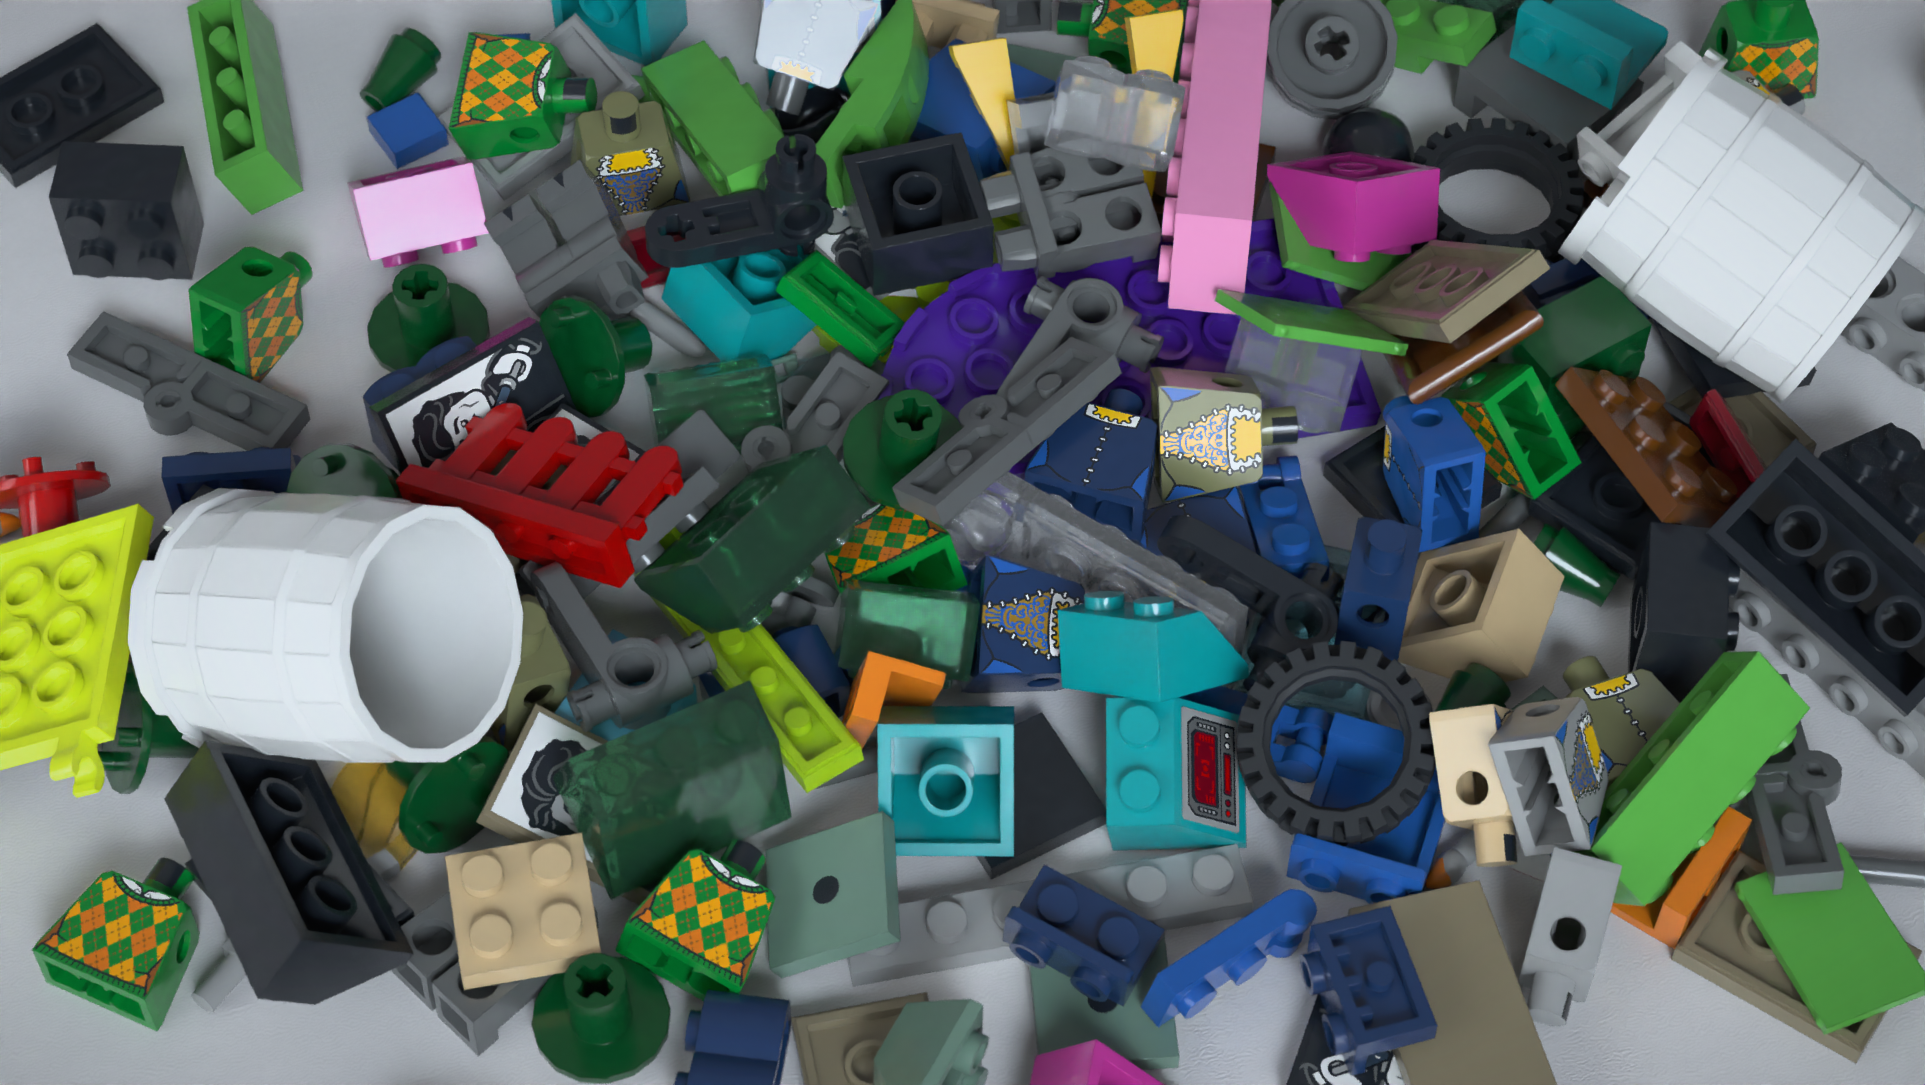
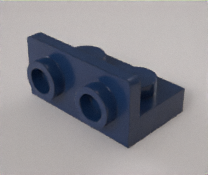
(247, 470)
(1081, 936)
(1366, 987)

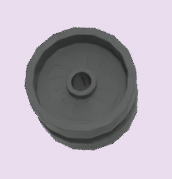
(1318, 82)

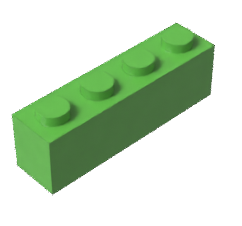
(244, 102)
(714, 117)
(1693, 772)

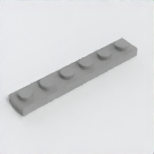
(970, 925)

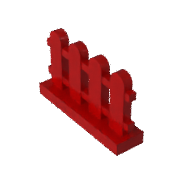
(555, 522)

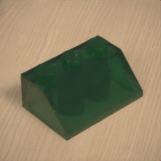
(757, 542)
(676, 788)

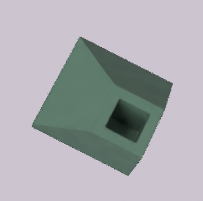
(934, 1045)

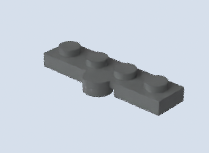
(185, 387)
(821, 414)
(1002, 433)
(1793, 818)

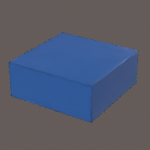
(407, 130)

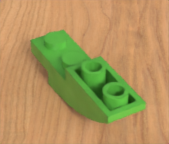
(1436, 32)
(886, 95)

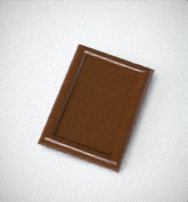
(1437, 365)

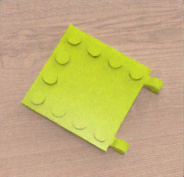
(67, 641)

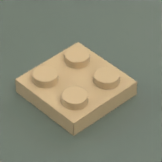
(521, 910)

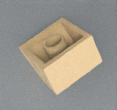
(1480, 606)

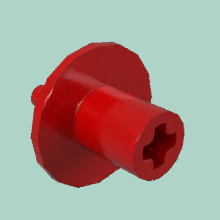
(50, 498)

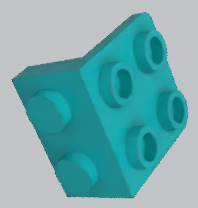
(1587, 45)

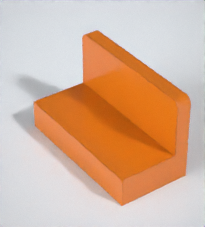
(887, 683)
(1692, 883)

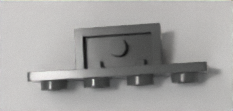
(704, 457)

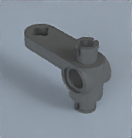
(1089, 299)
(610, 667)

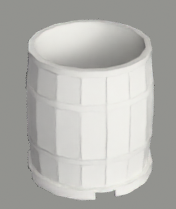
(1744, 228)
(327, 626)

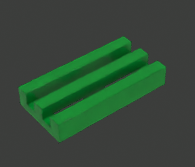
(841, 307)

